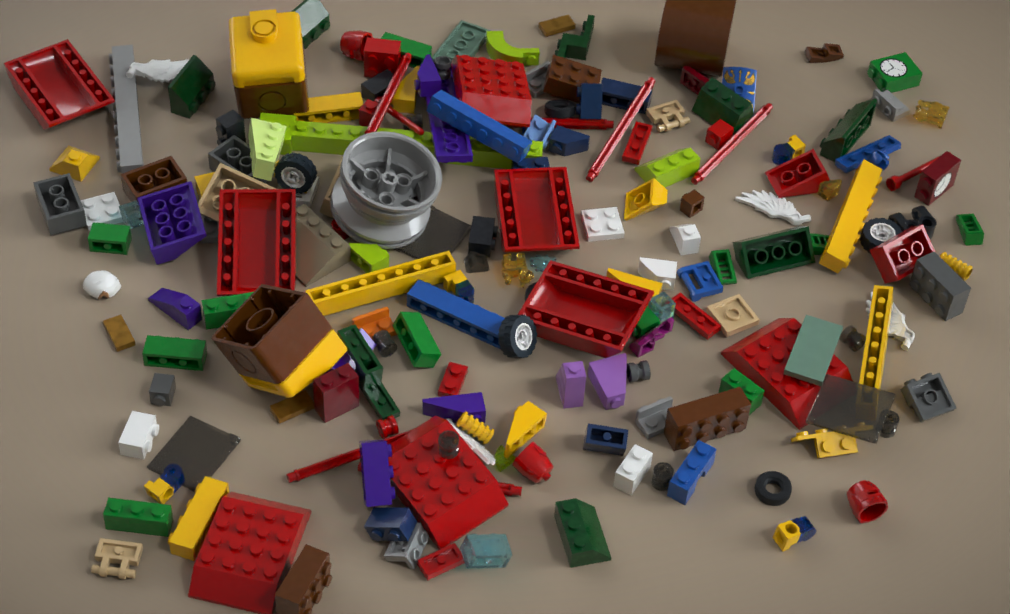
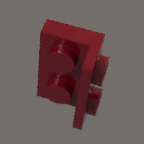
(692, 79)

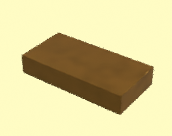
(557, 25)
(119, 333)
(292, 407)

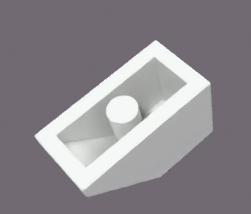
(686, 238)
(659, 271)

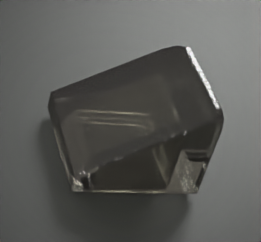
(476, 263)

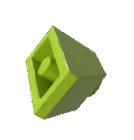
(369, 256)

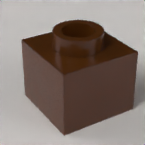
(692, 203)

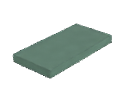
(463, 40)
(813, 350)

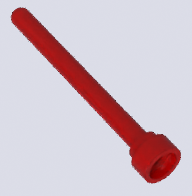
(402, 119)
(895, 182)

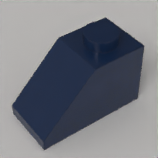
(568, 142)

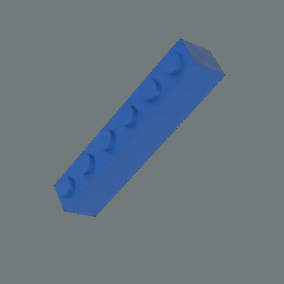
(479, 126)
(455, 312)

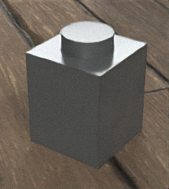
(162, 389)

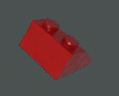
(798, 176)

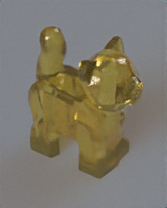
(935, 114)
(515, 269)

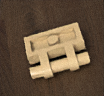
(665, 112)
(120, 553)

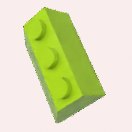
(670, 167)

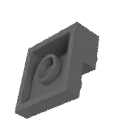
(928, 396)

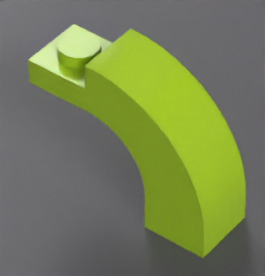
(499, 49)

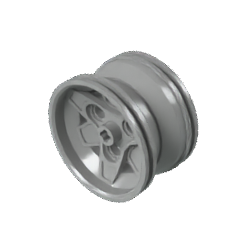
(379, 189)

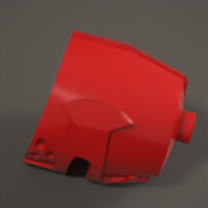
(353, 44)
(533, 463)
(866, 501)

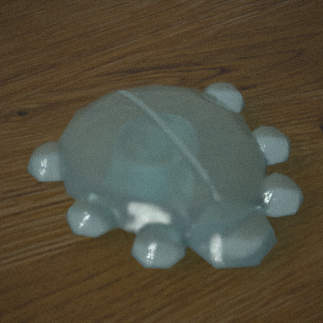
(540, 262)

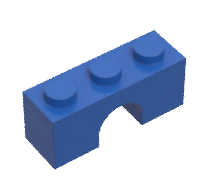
(695, 465)

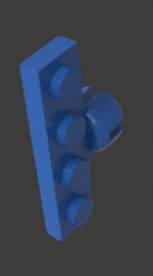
(874, 153)

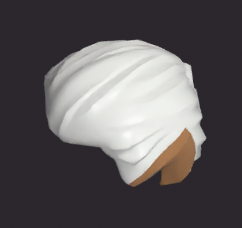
(101, 284)

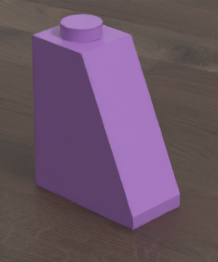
(609, 380)
(571, 384)

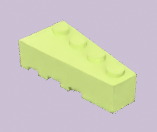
(265, 146)

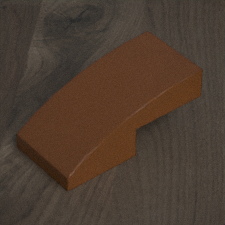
(827, 53)

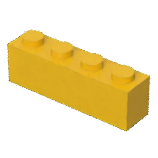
(332, 108)
(196, 521)

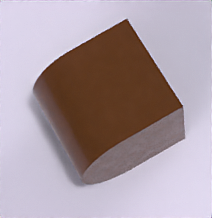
(695, 35)

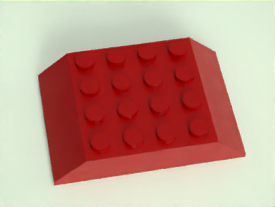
(57, 84)
(493, 88)
(535, 209)
(256, 240)
(585, 309)
(763, 360)
(443, 493)
(247, 552)

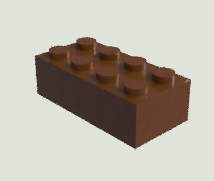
(707, 418)

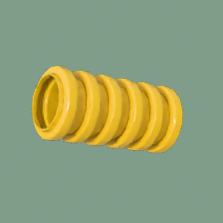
(960, 268)
(474, 427)

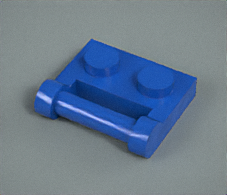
(705, 278)

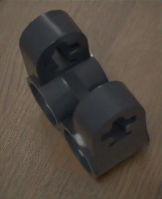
(920, 216)

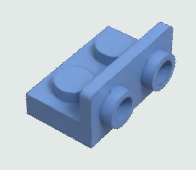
(539, 130)

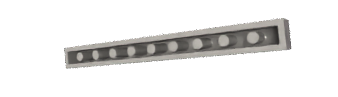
(126, 110)

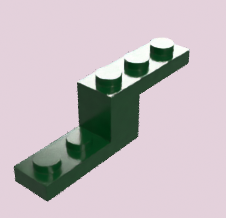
(576, 45)
(369, 372)

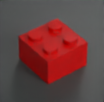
(381, 55)

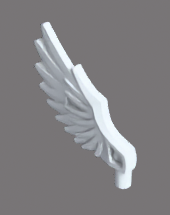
(157, 69)
(773, 206)
(897, 326)
(477, 448)

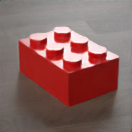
(899, 254)

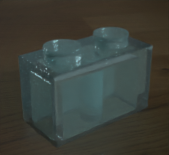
(486, 551)

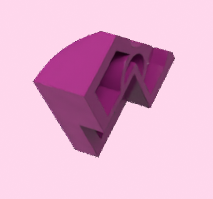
(646, 342)

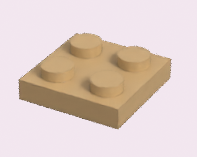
(733, 315)

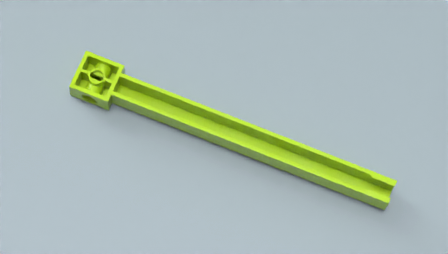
(335, 139)

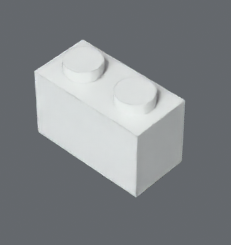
(138, 435)
(633, 469)

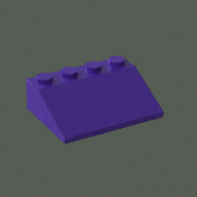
(172, 221)

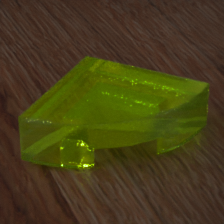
(501, 461)

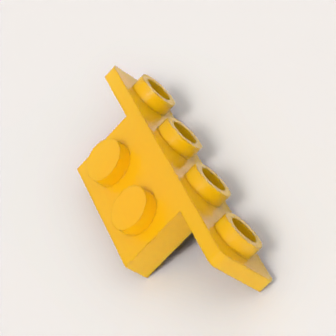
(828, 443)

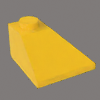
(75, 162)
(644, 199)

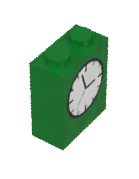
(894, 73)

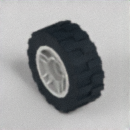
(295, 172)
(878, 231)
(517, 336)

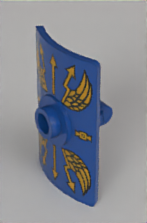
(741, 81)

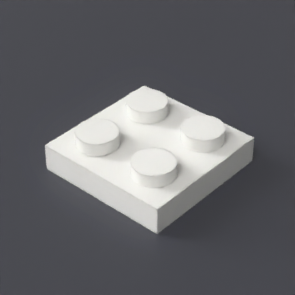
(102, 209)
(602, 224)

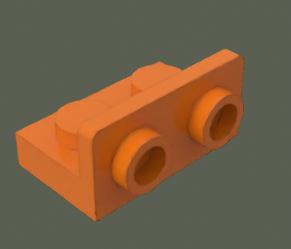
(375, 321)

